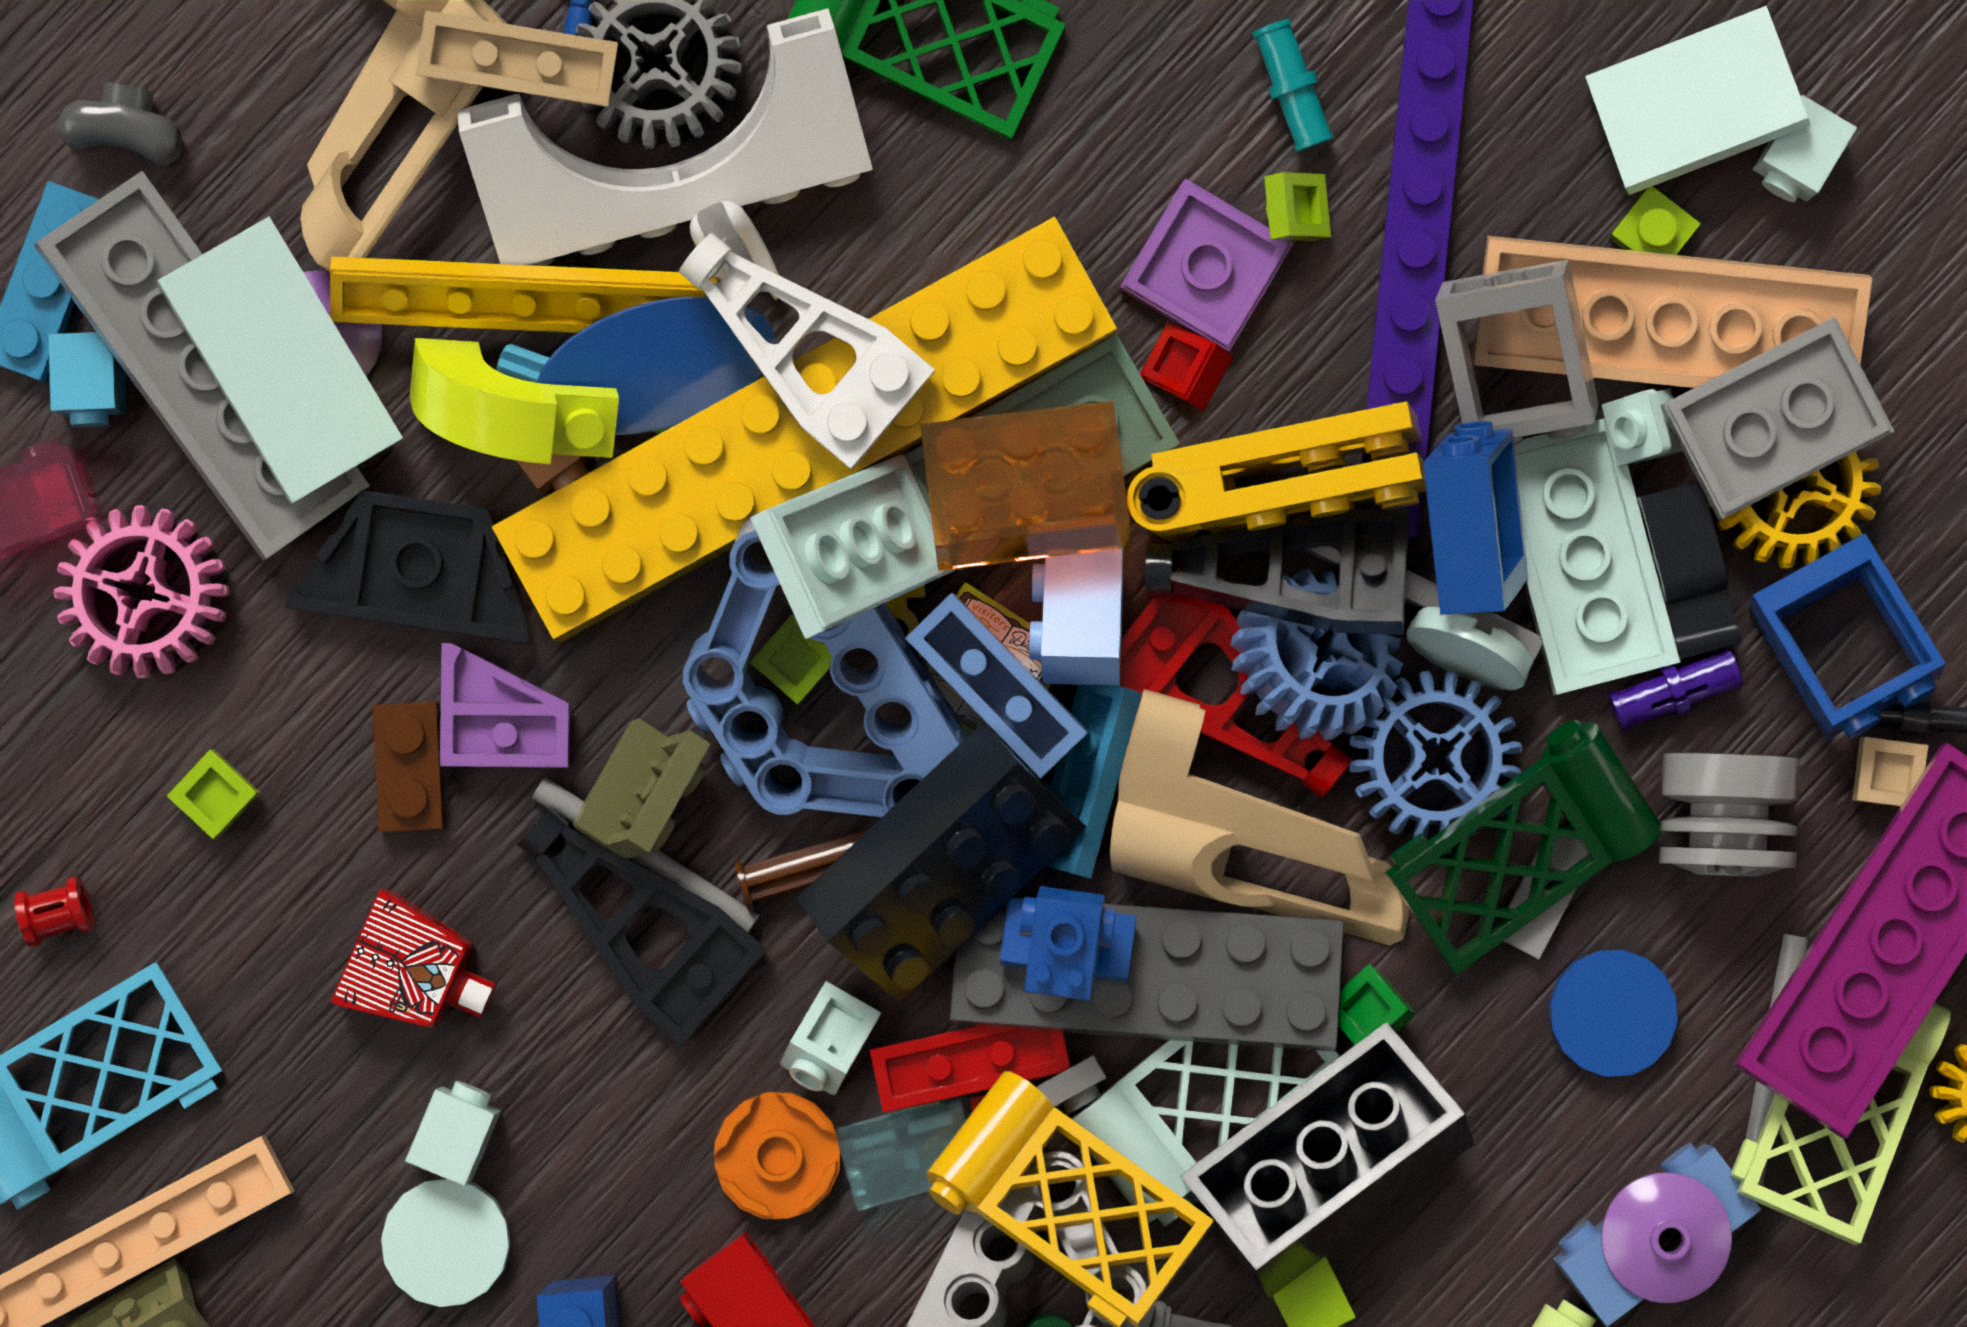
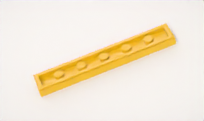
(491, 293)

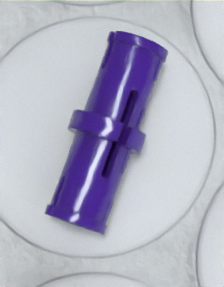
(1675, 689)

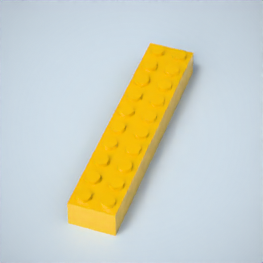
(701, 480)

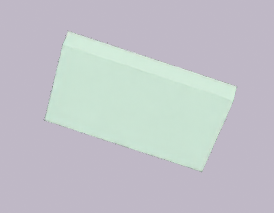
(1697, 100)

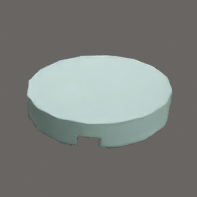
(1460, 648)
(445, 1242)

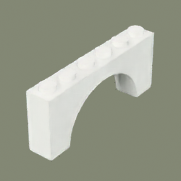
(555, 204)

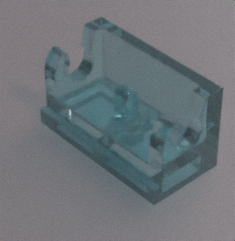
(892, 1152)

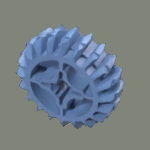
(1281, 664)
(1396, 715)

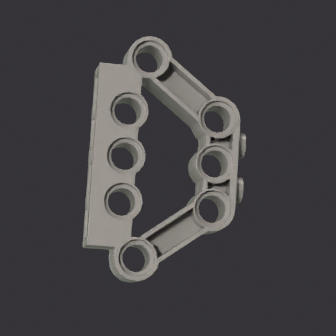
(968, 1270)

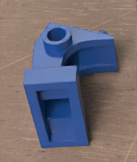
(1067, 942)

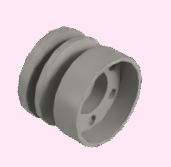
(1729, 811)

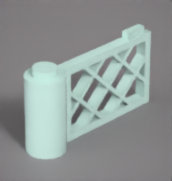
(1137, 1132)

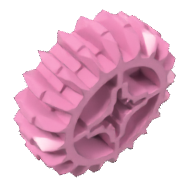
(88, 576)

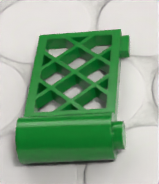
(854, 17)

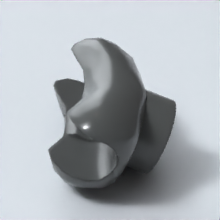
(121, 120)

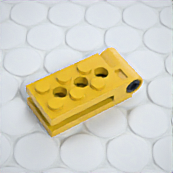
(1205, 474)

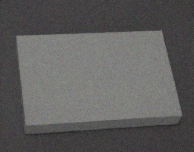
(1776, 418)

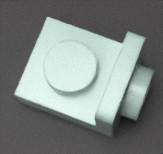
(1639, 427)
(829, 1039)

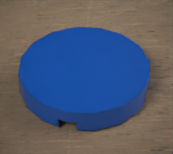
(1613, 1012)

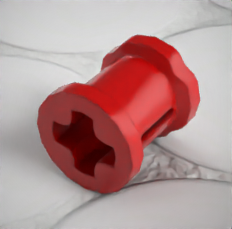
(54, 911)

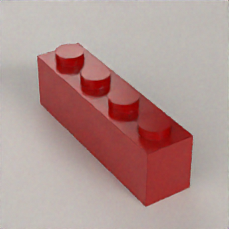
(740, 1290)

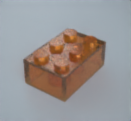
(1026, 485)

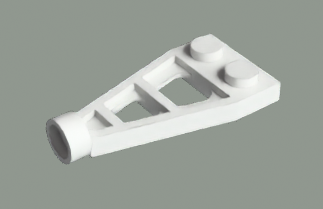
(869, 394)

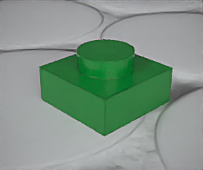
(1369, 1003)

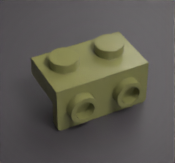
(641, 788)

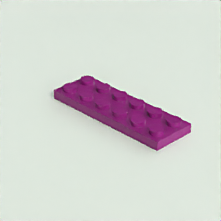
(1873, 960)

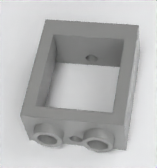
(1511, 292)

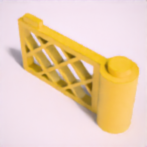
(998, 1148)

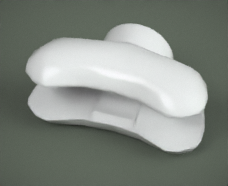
(736, 230)

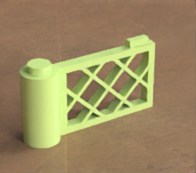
(1753, 1155)

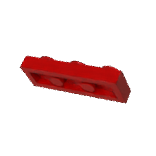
(963, 1063)

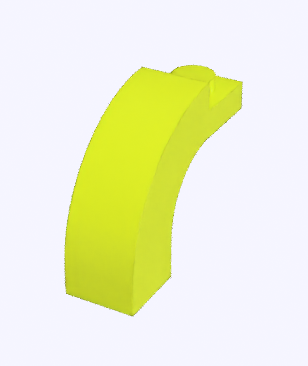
(503, 415)

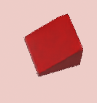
(1191, 367)

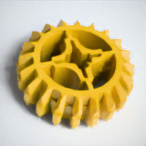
(1822, 493)

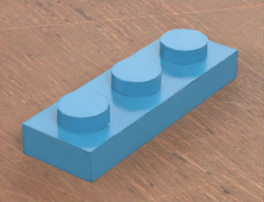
(35, 298)
(1092, 769)

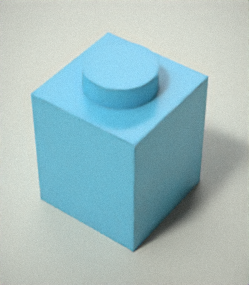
(85, 379)

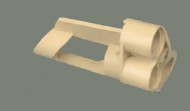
(385, 79)
(1183, 827)

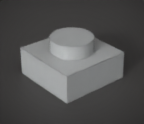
(1075, 1086)

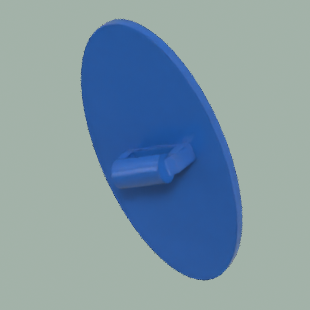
(661, 358)

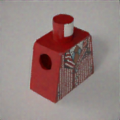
(410, 967)

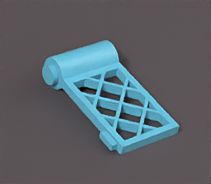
(26, 1147)

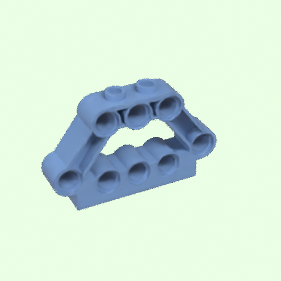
(830, 777)

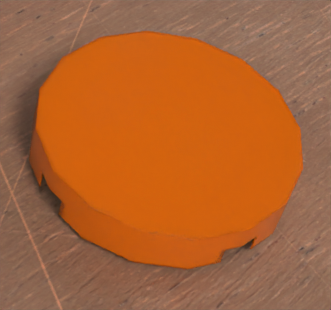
(777, 1155)

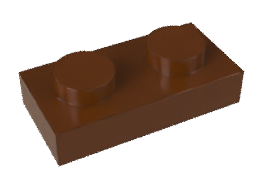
(408, 766)

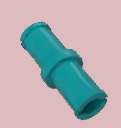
(1293, 85)

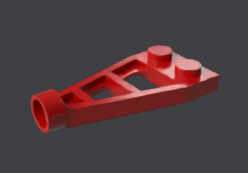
(1164, 641)

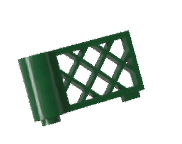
(1591, 794)

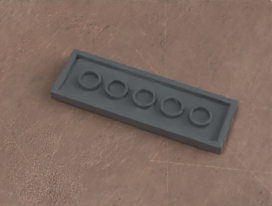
(1187, 981)

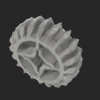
(674, 38)

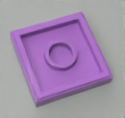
(1205, 265)

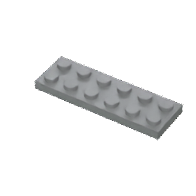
(110, 270)

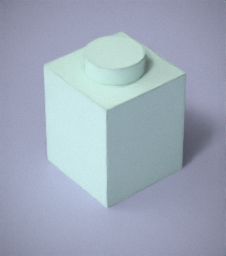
(1803, 159)
(454, 1132)

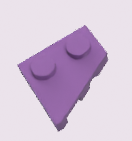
(498, 717)

